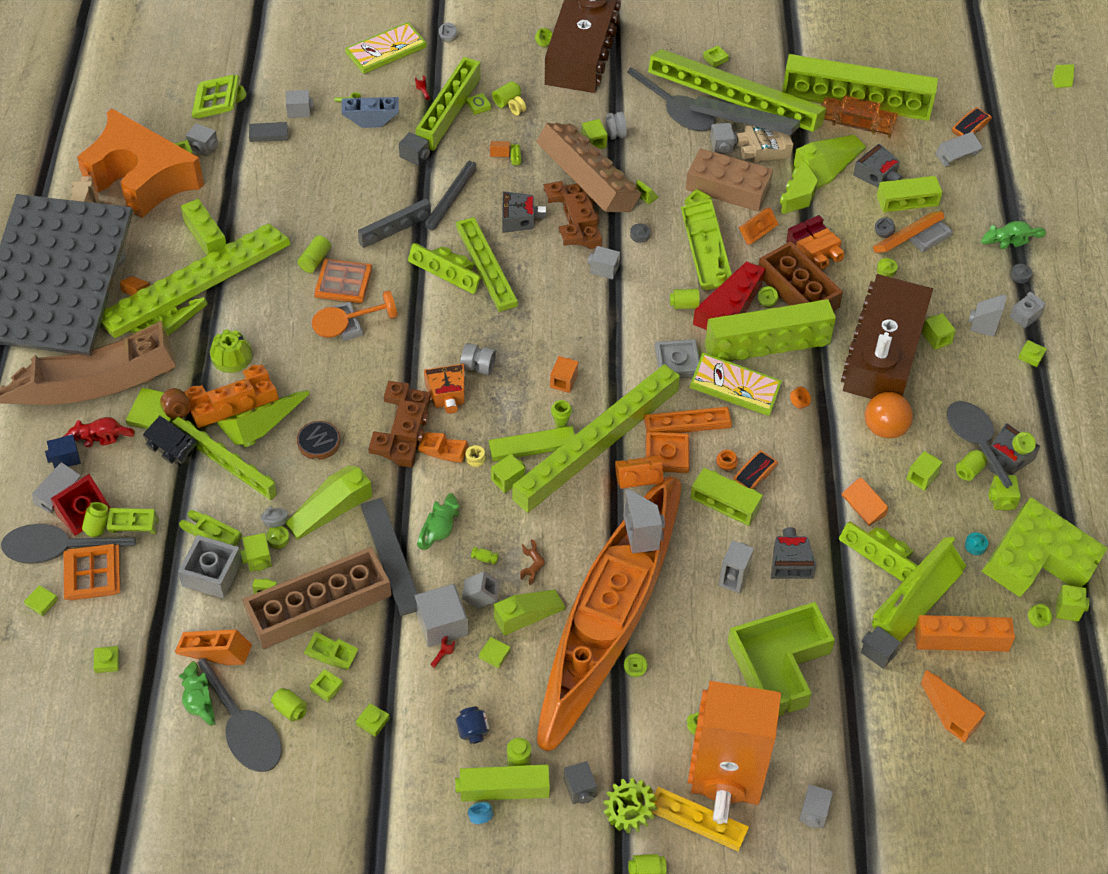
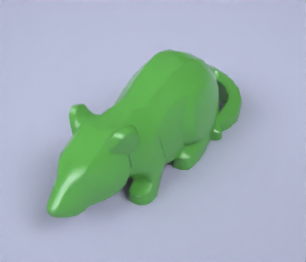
(1012, 233)
(439, 522)
(196, 694)

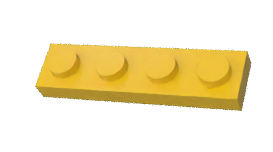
(699, 819)

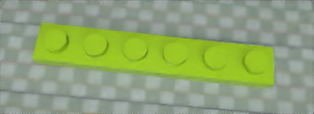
(486, 264)
(231, 462)

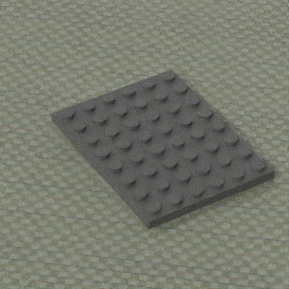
(58, 271)

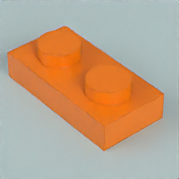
(758, 226)

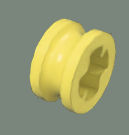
(517, 105)
(475, 462)

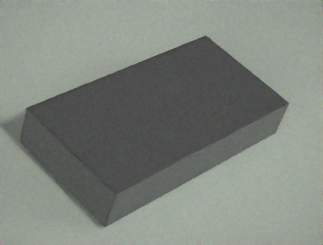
(268, 132)

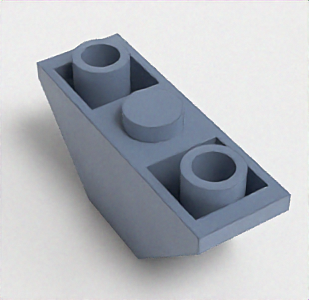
(370, 111)

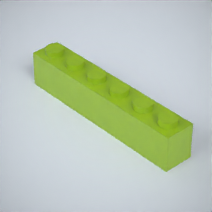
(449, 101)

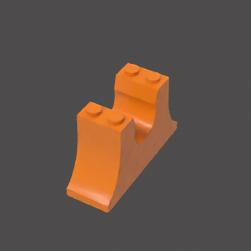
(146, 162)

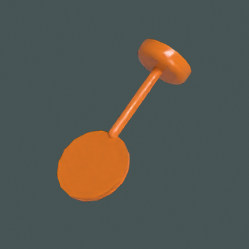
(334, 321)

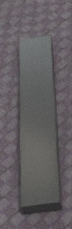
(745, 115)
(390, 555)

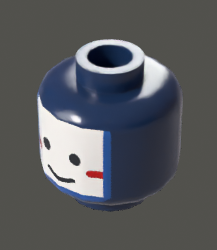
(472, 725)

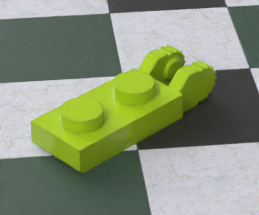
(210, 528)

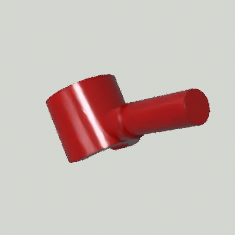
(421, 85)
(445, 649)

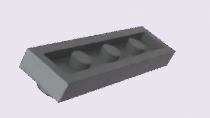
(394, 223)

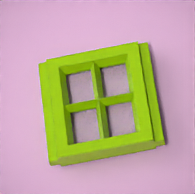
(215, 96)

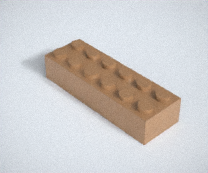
(588, 167)
(317, 597)

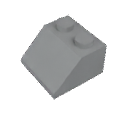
(642, 523)

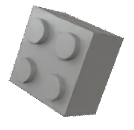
(210, 566)

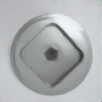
(448, 32)

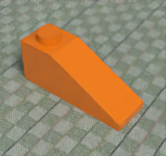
(217, 646)

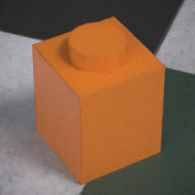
(564, 374)

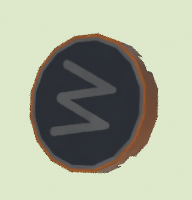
(318, 440)

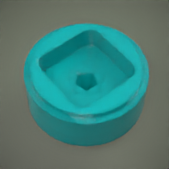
(976, 543)

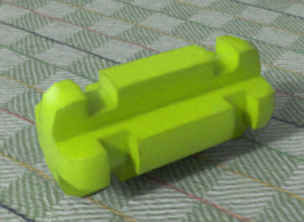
(515, 154)
(484, 555)

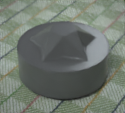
(885, 227)
(640, 233)
(1021, 273)

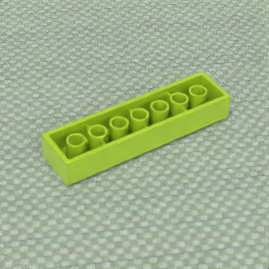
(896, 91)

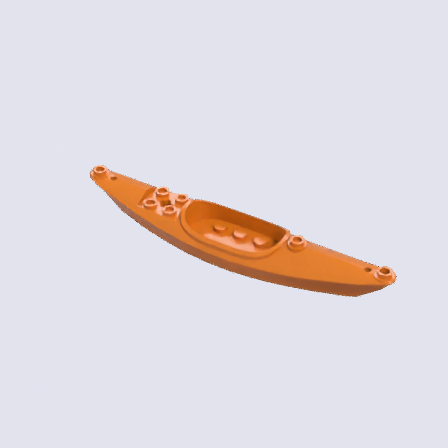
(603, 620)

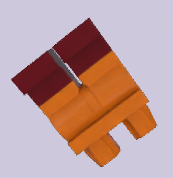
(816, 241)

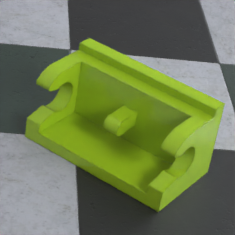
(132, 520)

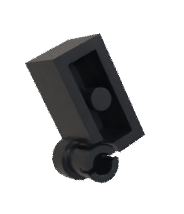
(169, 441)

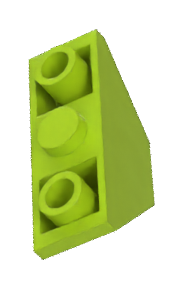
(799, 190)

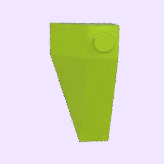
(829, 156)
(251, 425)
(333, 498)

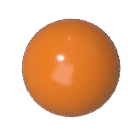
(888, 415)

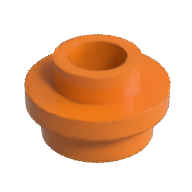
(727, 455)

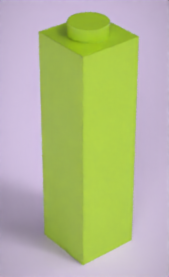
(503, 783)

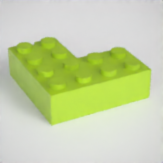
(1046, 541)
(774, 645)

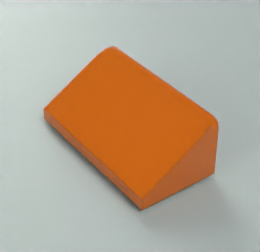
(865, 501)

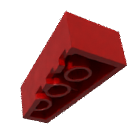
(731, 296)

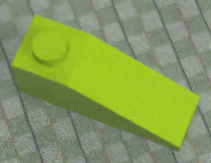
(526, 609)

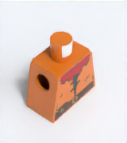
(446, 386)

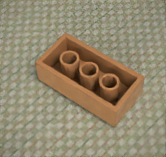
(729, 179)

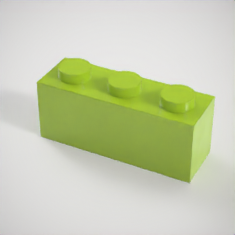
(909, 194)
(203, 226)
(726, 496)

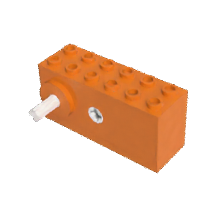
(733, 744)

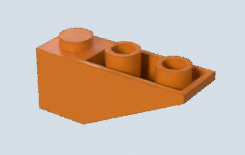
(953, 709)

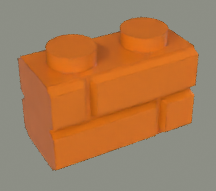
(639, 472)

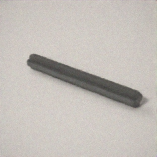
(450, 195)

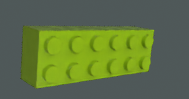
(770, 331)

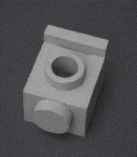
(1027, 310)

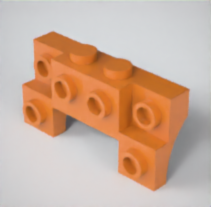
(232, 398)

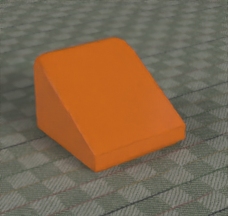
(499, 149)
(133, 285)

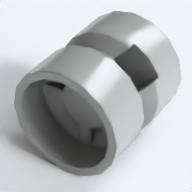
(478, 358)

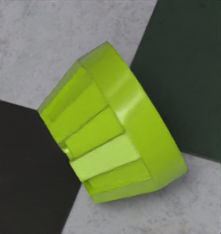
(230, 351)

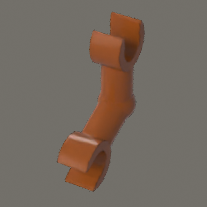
(535, 567)

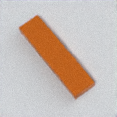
(908, 232)
(688, 420)

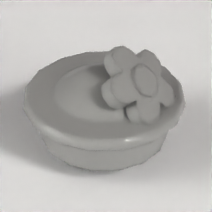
(274, 517)

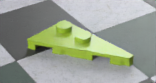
(175, 318)

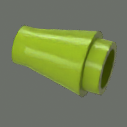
(561, 413)

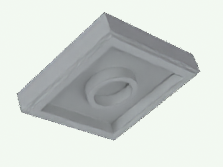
(678, 355)

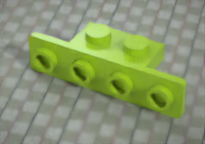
(446, 265)
(880, 549)

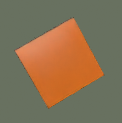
(671, 449)

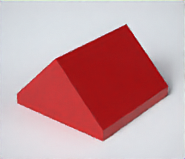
(74, 500)

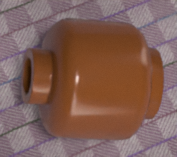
(175, 403)

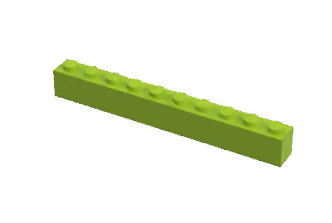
(735, 89)
(595, 438)

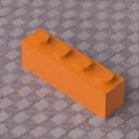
(964, 633)

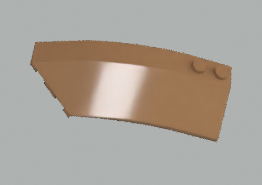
(84, 377)

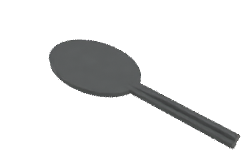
(678, 106)
(976, 427)
(45, 542)
(248, 733)

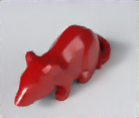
(102, 430)

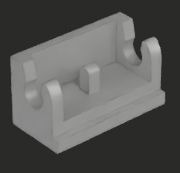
(958, 148)
(53, 484)

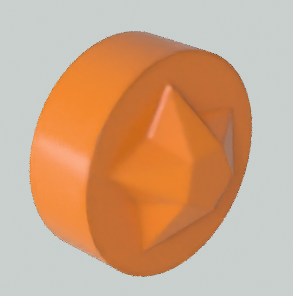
(800, 397)

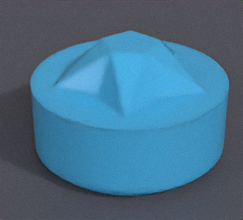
(480, 813)

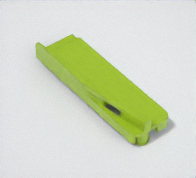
(706, 244)
(920, 590)

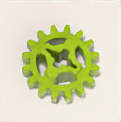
(630, 794)

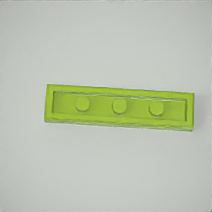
(530, 443)

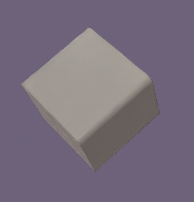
(441, 615)

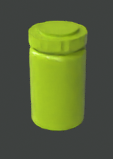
(314, 254)

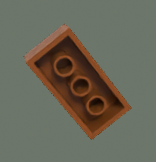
(798, 277)

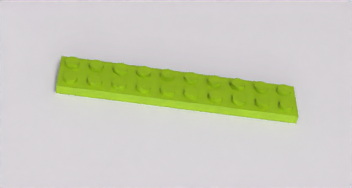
(192, 279)

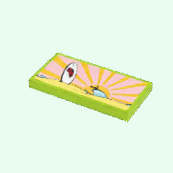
(385, 47)
(735, 384)

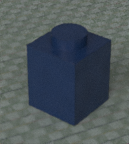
(63, 450)

